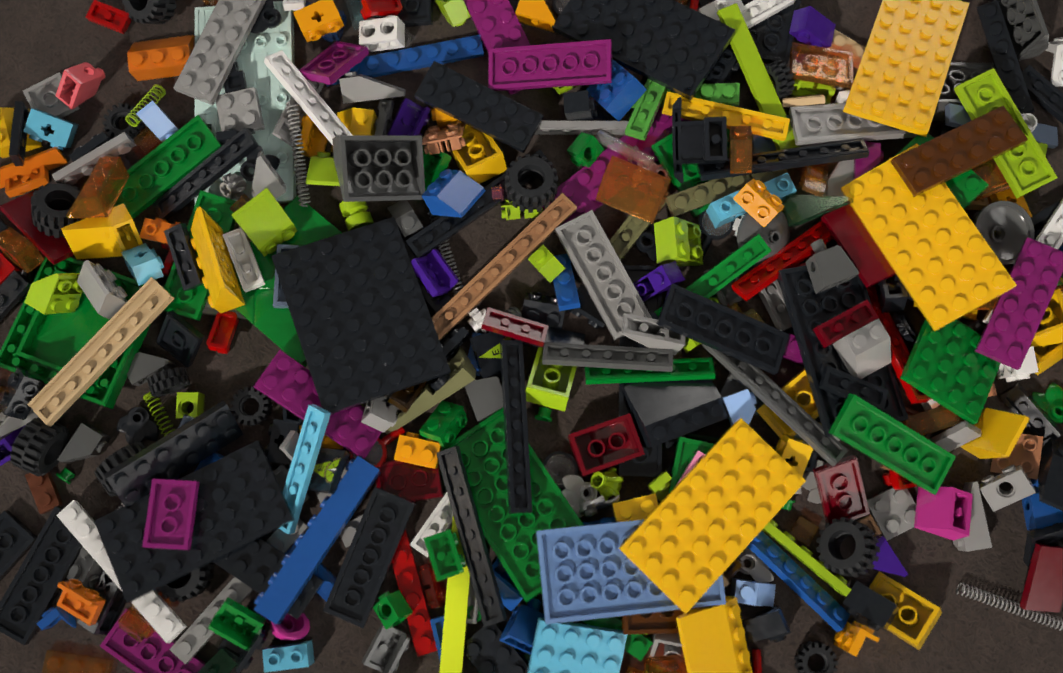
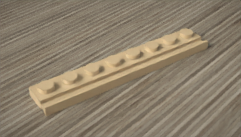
(100, 352)

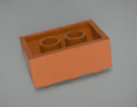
(159, 57)

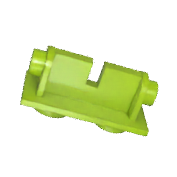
(810, 88)
(512, 213)

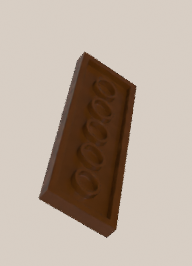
(958, 151)

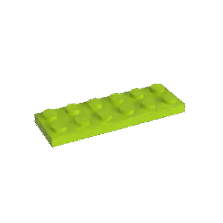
(1024, 166)

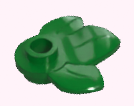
(1051, 401)

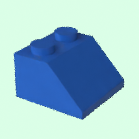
(452, 194)
(509, 593)

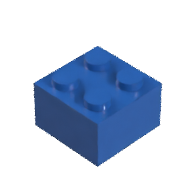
(620, 94)

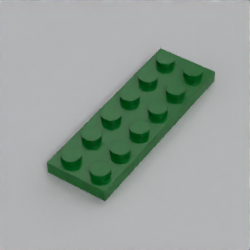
(167, 165)
(192, 302)
(892, 444)

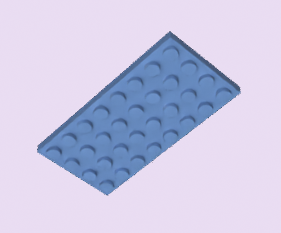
(592, 579)

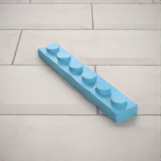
(304, 462)

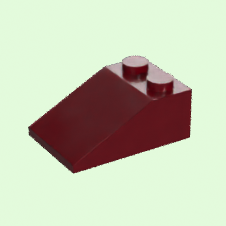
(605, 445)

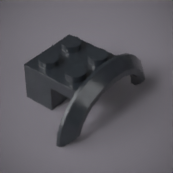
(697, 141)

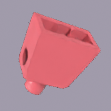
(79, 84)

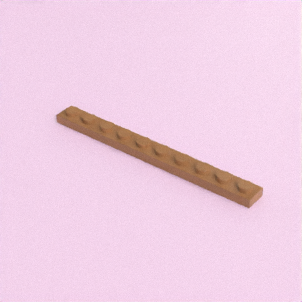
(502, 265)

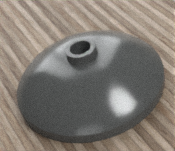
(1011, 227)
(775, 233)

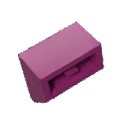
(944, 513)

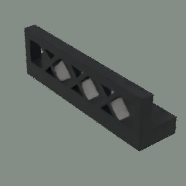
(114, 604)

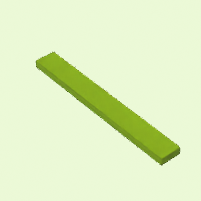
(754, 70)

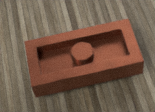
(44, 492)

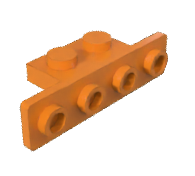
(32, 174)

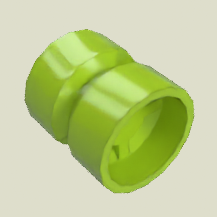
(355, 214)

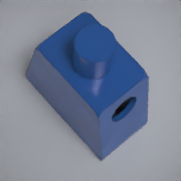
(1038, 513)
(522, 626)

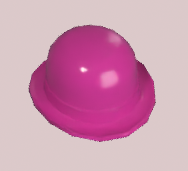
(291, 628)

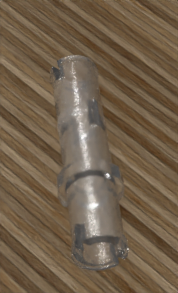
(625, 149)

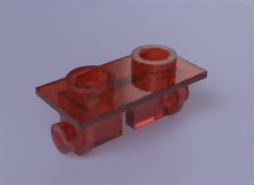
(437, 593)

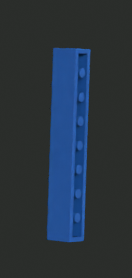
(317, 541)

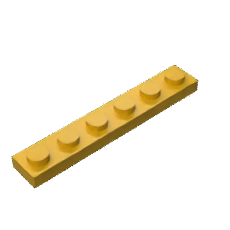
(761, 123)

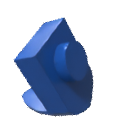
(53, 616)

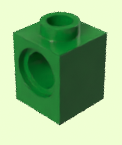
(585, 150)
(392, 609)

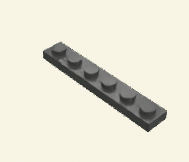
(608, 356)

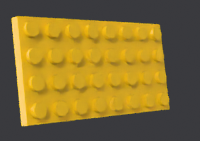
(906, 63)
(928, 244)
(712, 515)

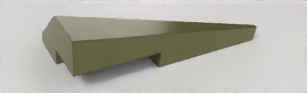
(461, 374)

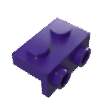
(409, 119)
(434, 273)

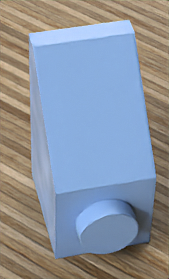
(157, 121)
(740, 406)
(752, 592)

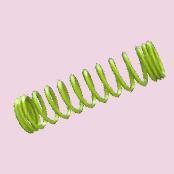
(153, 90)
(147, 396)

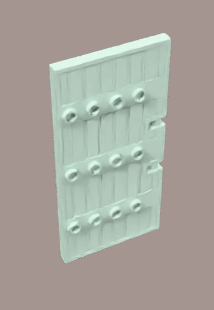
(270, 92)

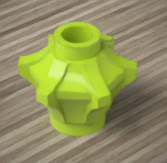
(607, 483)

